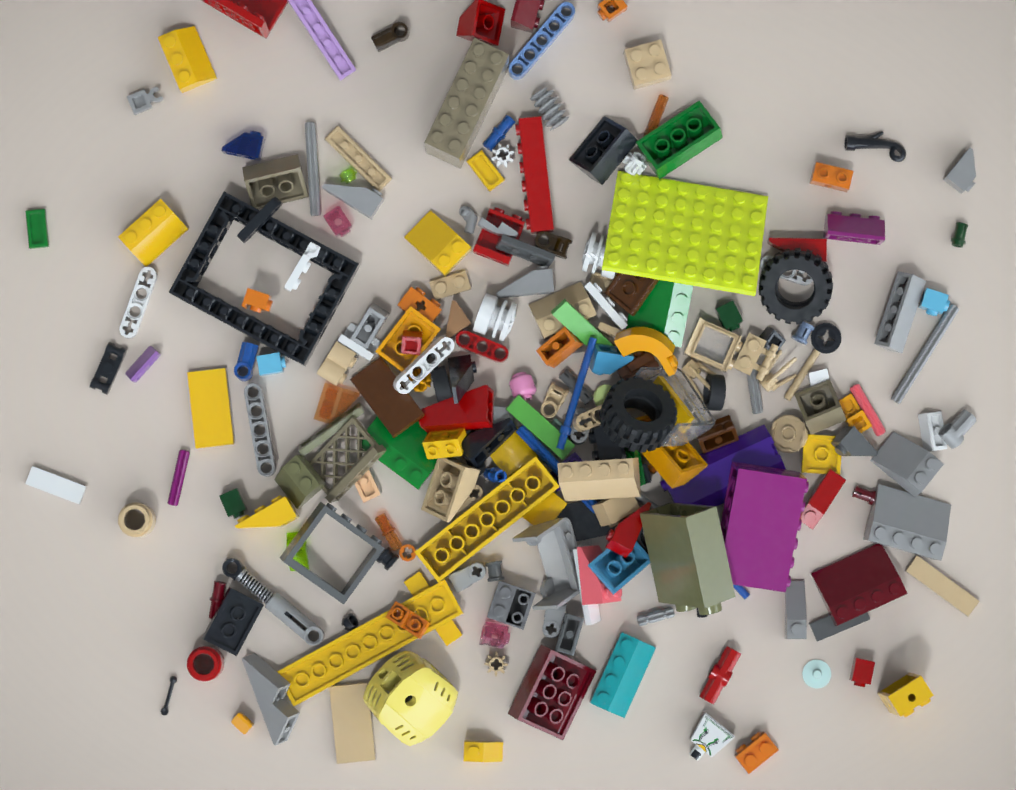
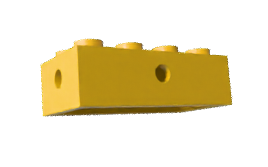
(906, 694)

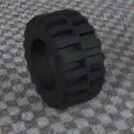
(786, 309)
(645, 397)

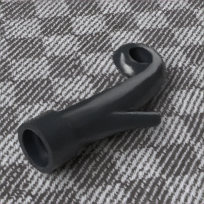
(872, 142)

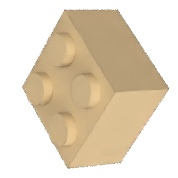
(647, 64)

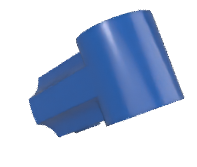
(246, 359)

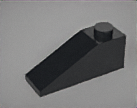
(461, 375)
(484, 442)

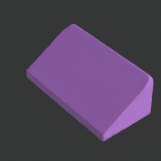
(142, 364)

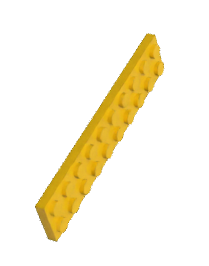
(366, 645)

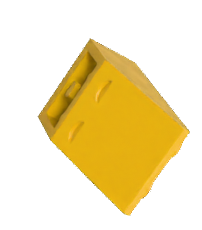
(275, 515)

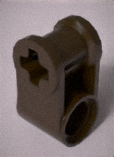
(554, 244)

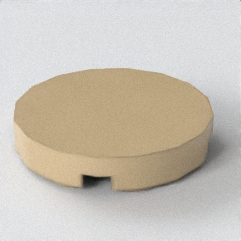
(789, 433)

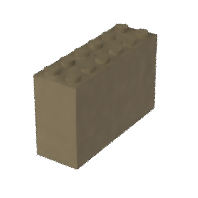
(467, 103)

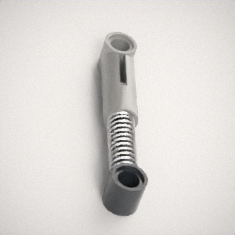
(274, 603)

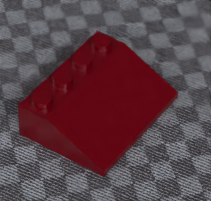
(858, 584)
(551, 692)

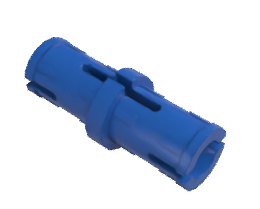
(498, 133)
(493, 476)

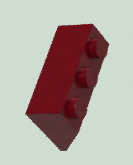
(525, 14)

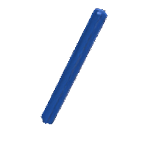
(546, 456)

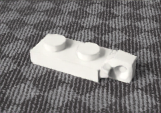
(302, 266)

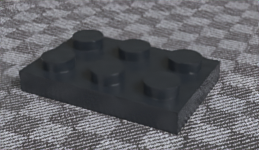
(232, 621)

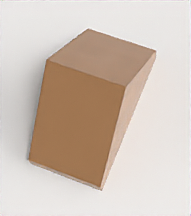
(457, 320)

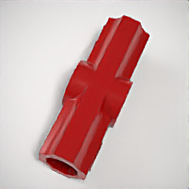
(720, 675)

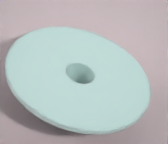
(816, 674)

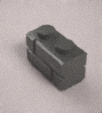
(569, 634)

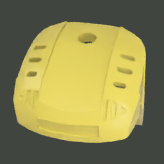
(427, 708)

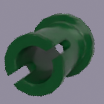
(959, 235)

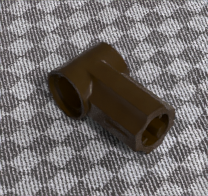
(388, 37)

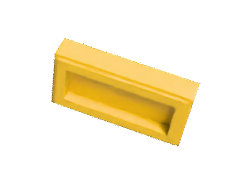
(485, 171)

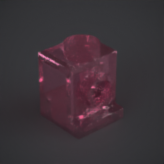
(332, 216)
(500, 631)

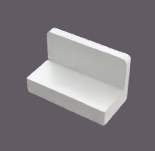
(368, 353)

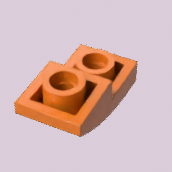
(408, 620)

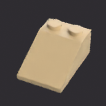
(449, 487)

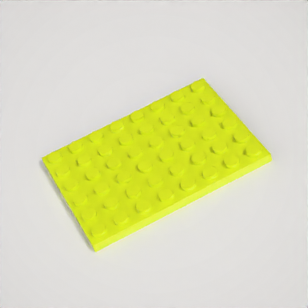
(685, 233)

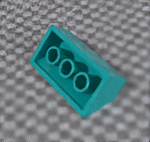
(622, 675)

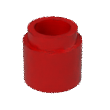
(217, 658)

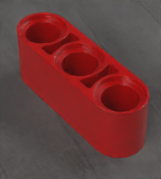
(472, 346)

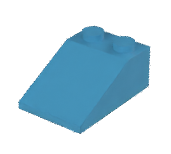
(617, 570)

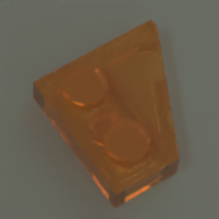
(334, 403)

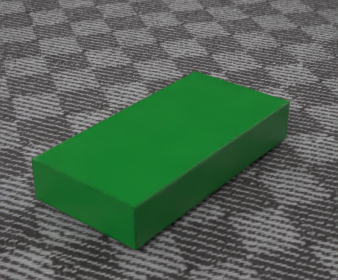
(37, 228)

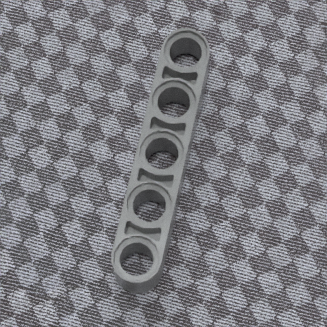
(254, 422)

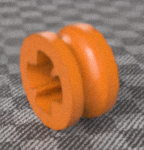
(402, 551)

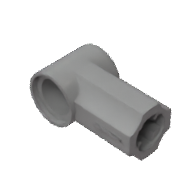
(953, 432)

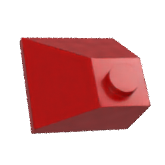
(481, 21)

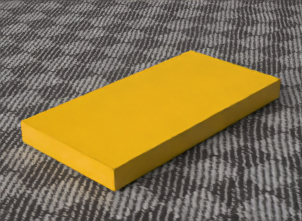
(210, 408)

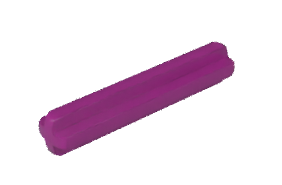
(178, 477)

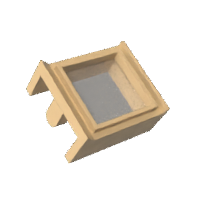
(713, 346)

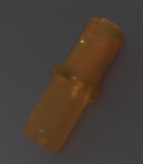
(388, 532)

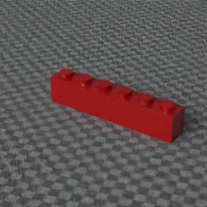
(536, 175)

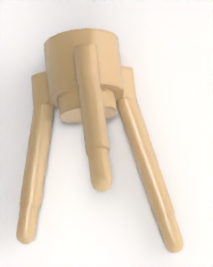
(692, 369)
(770, 381)

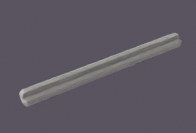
(925, 353)

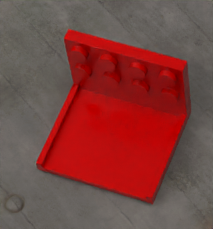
(254, 14)

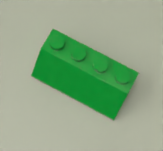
(679, 139)

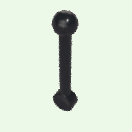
(164, 711)

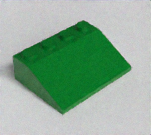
(665, 310)
(404, 452)

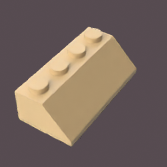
(599, 479)

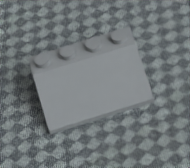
(908, 523)

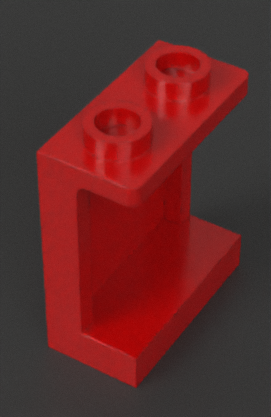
(487, 241)

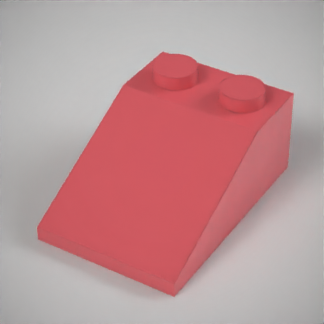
(592, 588)

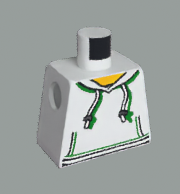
(709, 737)

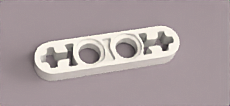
(141, 303)
(426, 367)

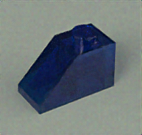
(246, 146)

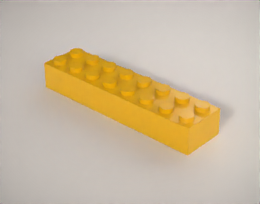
(487, 519)

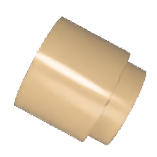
(150, 519)

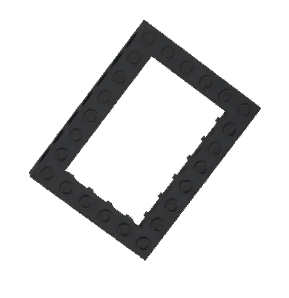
(207, 244)

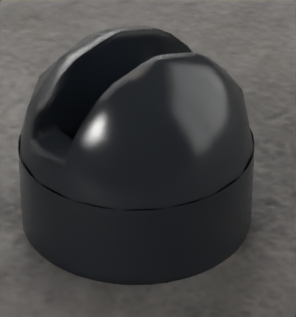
(350, 622)

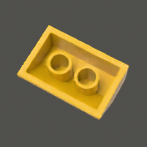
(187, 58)
(153, 233)

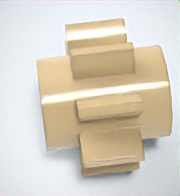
(492, 667)

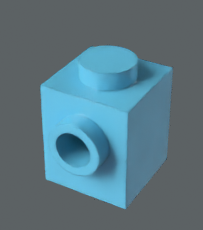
(934, 302)

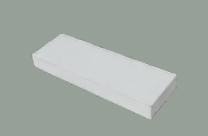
(55, 485)

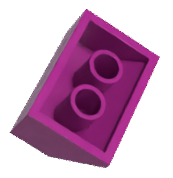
(854, 228)

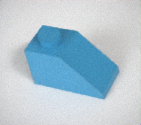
(608, 359)

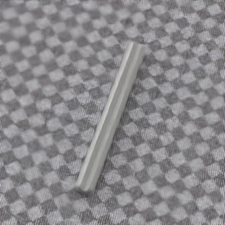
(312, 166)

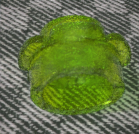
(348, 175)

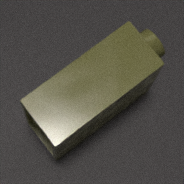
(688, 556)

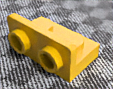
(444, 443)

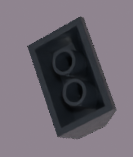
(603, 150)
(603, 447)

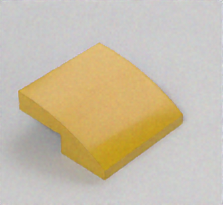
(513, 454)
(546, 510)

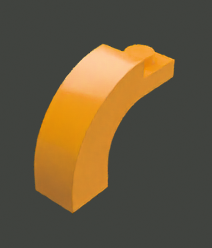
(651, 341)

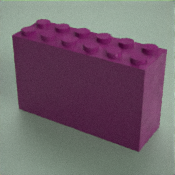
(762, 524)

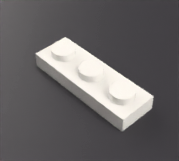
(606, 304)

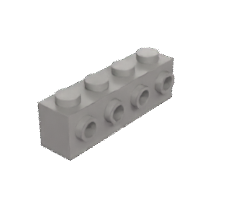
(900, 312)

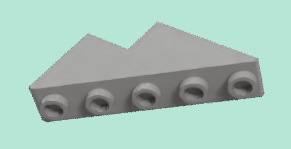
(270, 693)

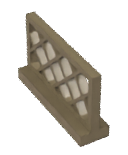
(357, 470)

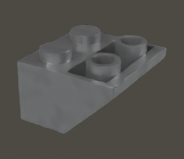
(511, 605)

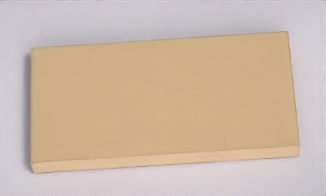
(351, 724)

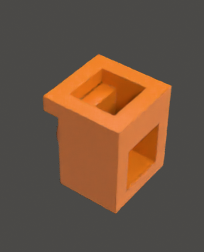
(618, 5)
(257, 300)

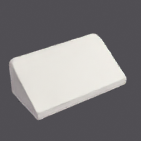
(930, 426)

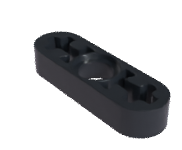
(259, 219)

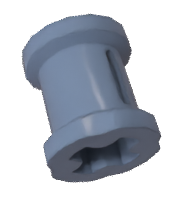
(803, 333)

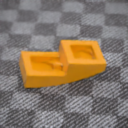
(854, 414)

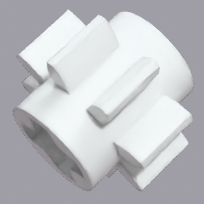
(505, 150)
(634, 163)

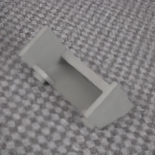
(556, 546)

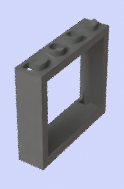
(304, 533)

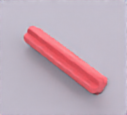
(865, 405)

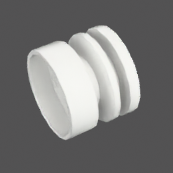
(594, 255)
(495, 317)

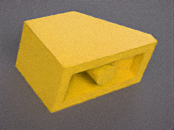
(483, 751)

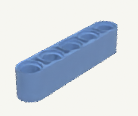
(545, 32)

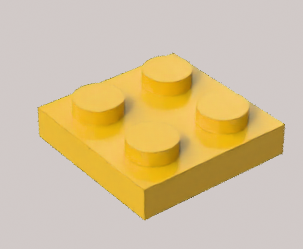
(819, 455)

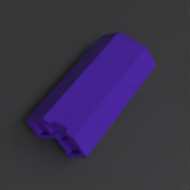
(711, 484)

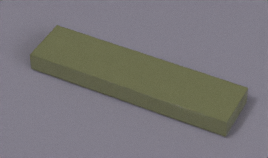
(330, 429)

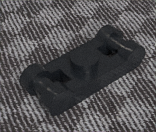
(108, 368)

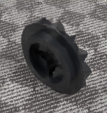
(833, 333)

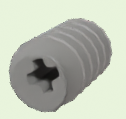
(550, 109)

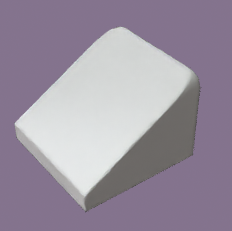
(818, 377)

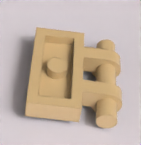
(750, 354)

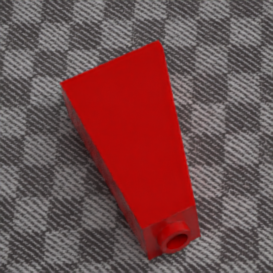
(471, 412)

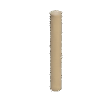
(802, 374)

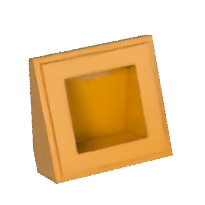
(242, 723)

